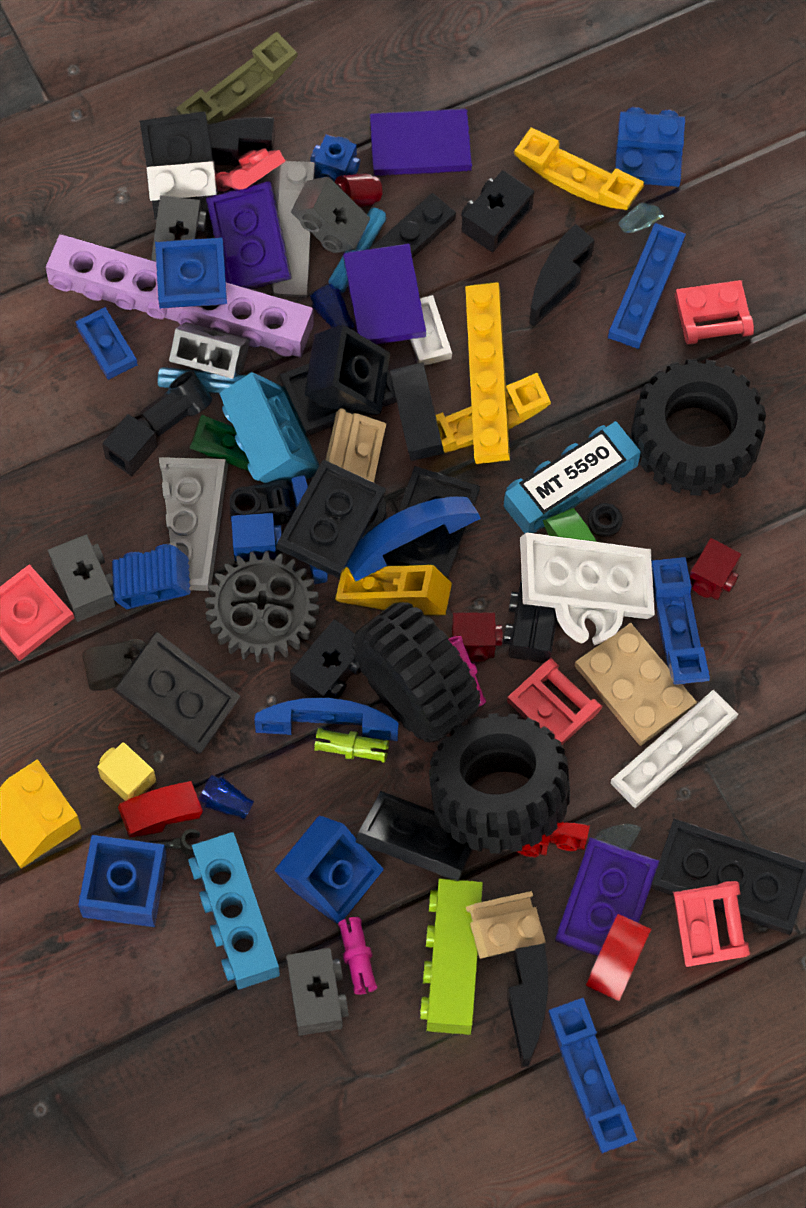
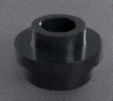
(607, 511)

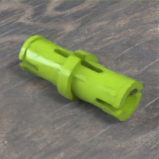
(351, 745)

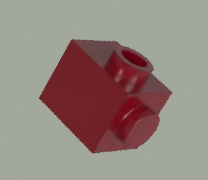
(715, 570)
(478, 634)

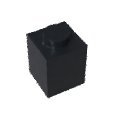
(130, 444)

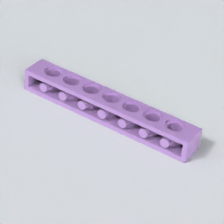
(73, 255)

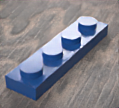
(646, 286)

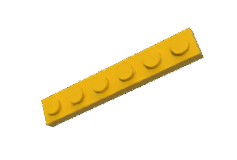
(487, 373)

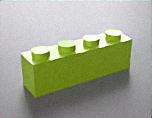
(453, 960)

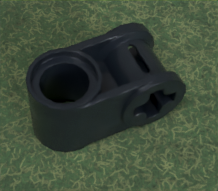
(264, 499)

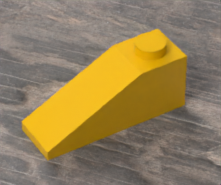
(414, 584)

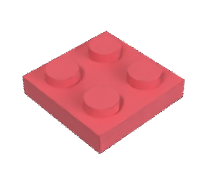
(29, 612)

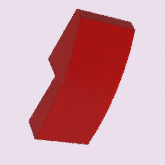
(162, 806)
(566, 837)
(618, 957)

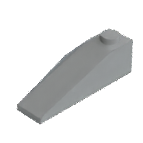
(287, 184)

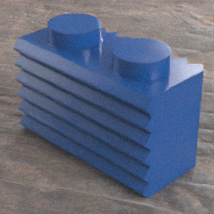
(150, 576)

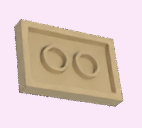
(635, 684)

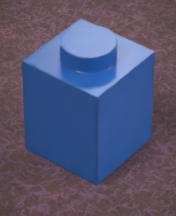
(254, 534)

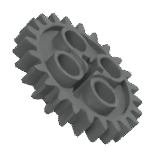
(258, 635)

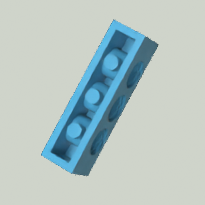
(223, 855)

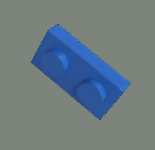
(106, 343)

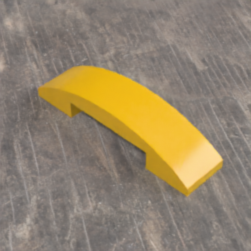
(576, 175)
(524, 401)

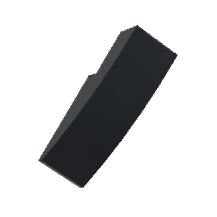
(239, 137)
(561, 272)
(417, 411)
(528, 999)

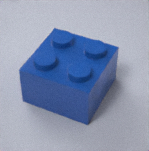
(123, 881)

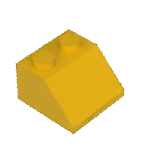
(34, 814)

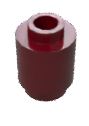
(361, 188)

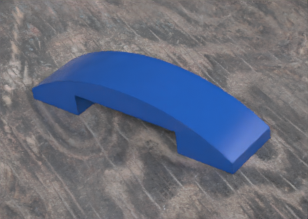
(407, 526)
(677, 621)
(279, 717)
(591, 1076)

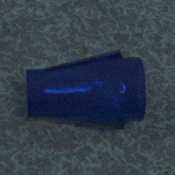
(331, 306)
(225, 798)

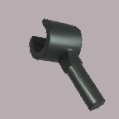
(179, 843)

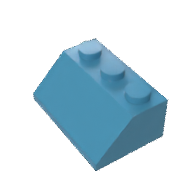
(268, 430)

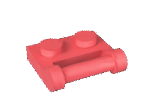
(251, 168)
(710, 304)
(538, 703)
(699, 926)

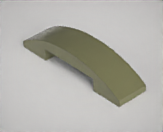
(244, 84)

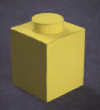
(125, 772)

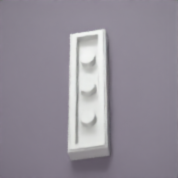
(674, 748)

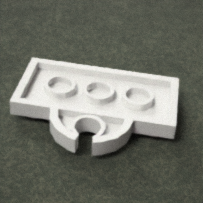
(587, 582)

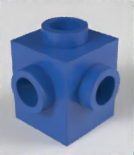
(335, 158)

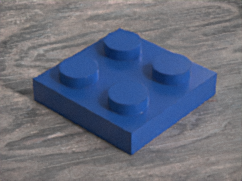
(191, 273)

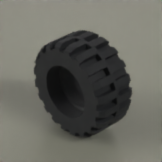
(704, 388)
(416, 671)
(500, 819)

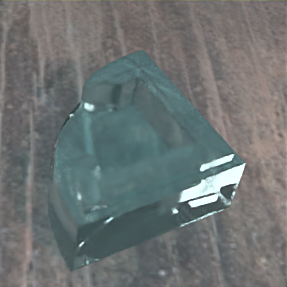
(640, 218)
(620, 835)

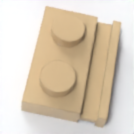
(356, 443)
(505, 924)

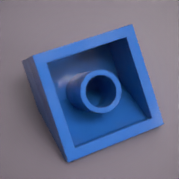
(329, 868)

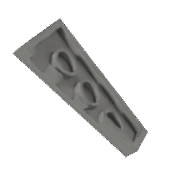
(194, 509)

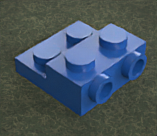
(650, 146)

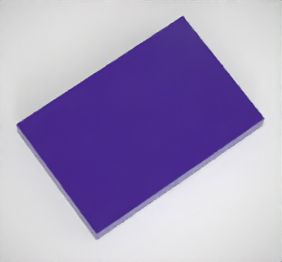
(420, 142)
(250, 235)
(385, 294)
(606, 885)

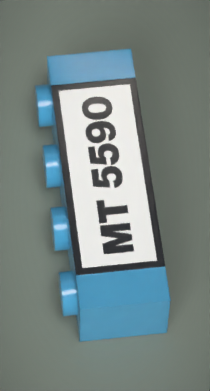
(571, 477)

